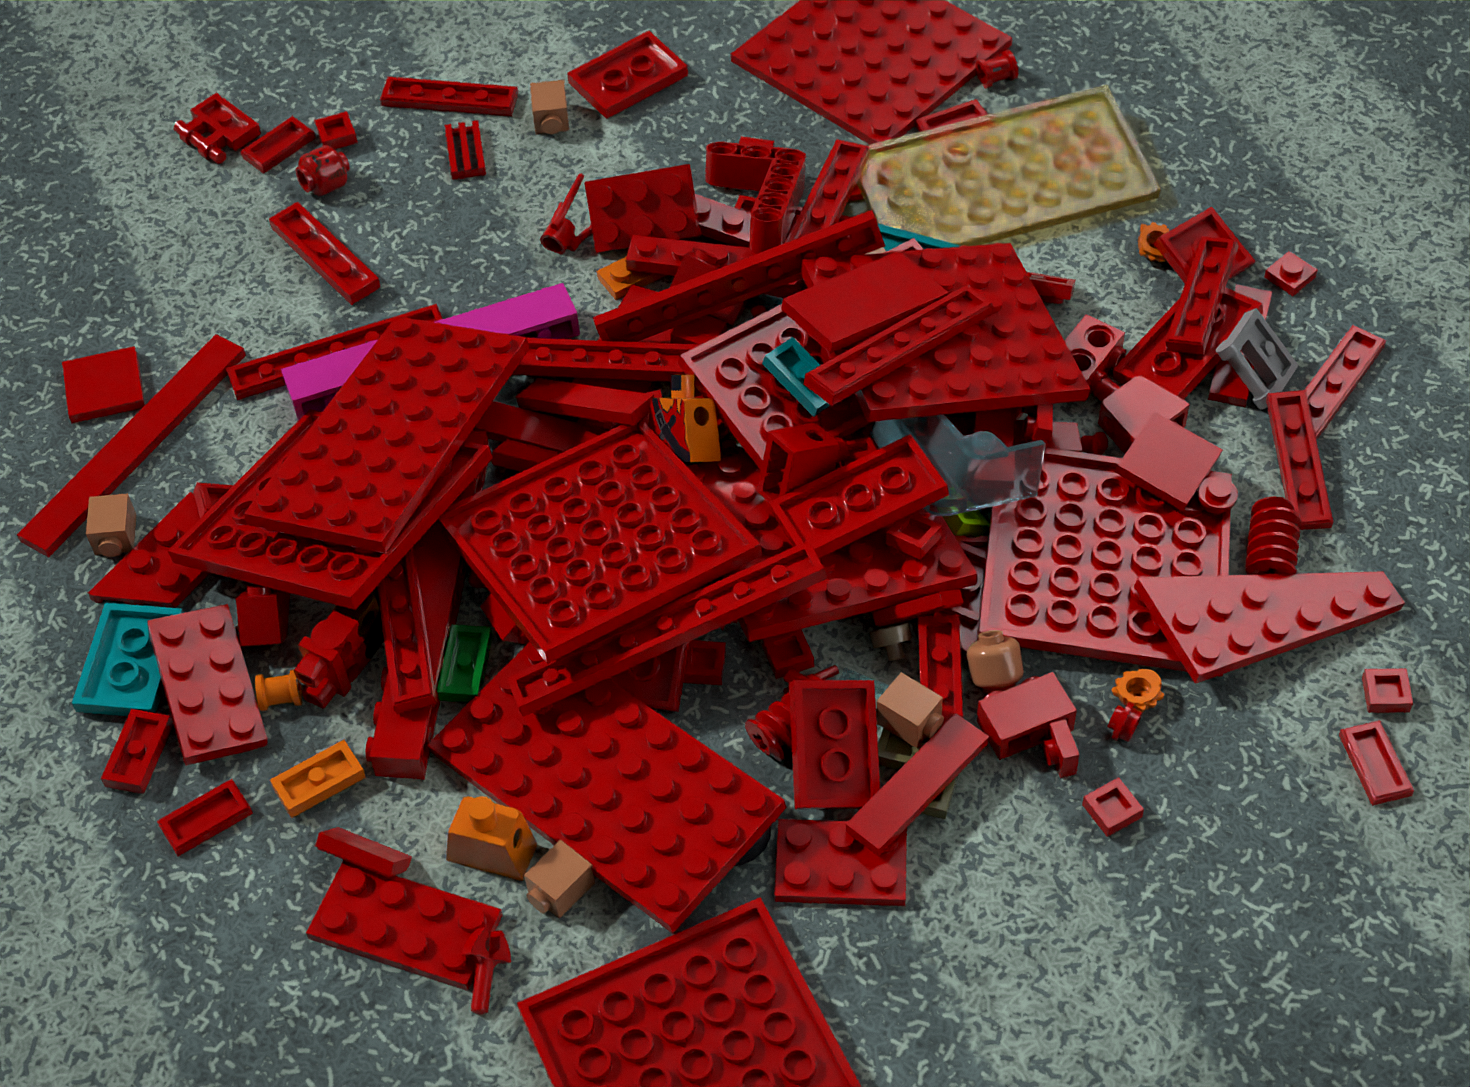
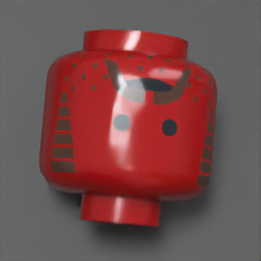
(322, 170)

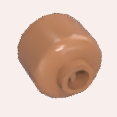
(995, 661)

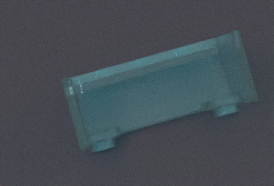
(974, 466)

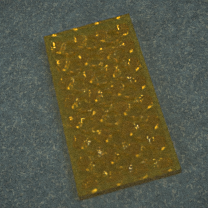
(1009, 171)

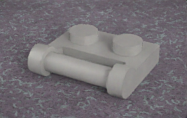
(1264, 352)

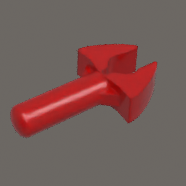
(485, 964)

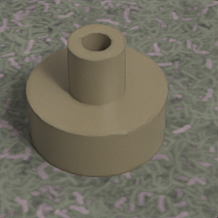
(891, 638)

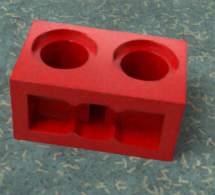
(1095, 349)

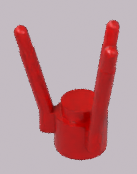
(560, 232)

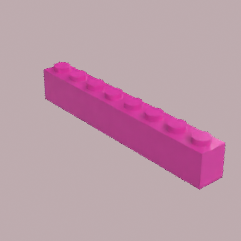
(532, 315)

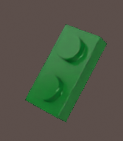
(464, 663)

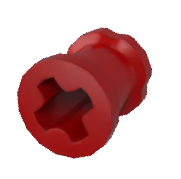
(1006, 62)

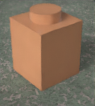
(549, 107)
(111, 524)
(910, 710)
(558, 880)

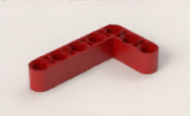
(771, 171)

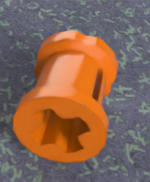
(278, 690)

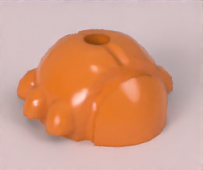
(1147, 238)
(1139, 687)

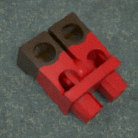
(339, 651)

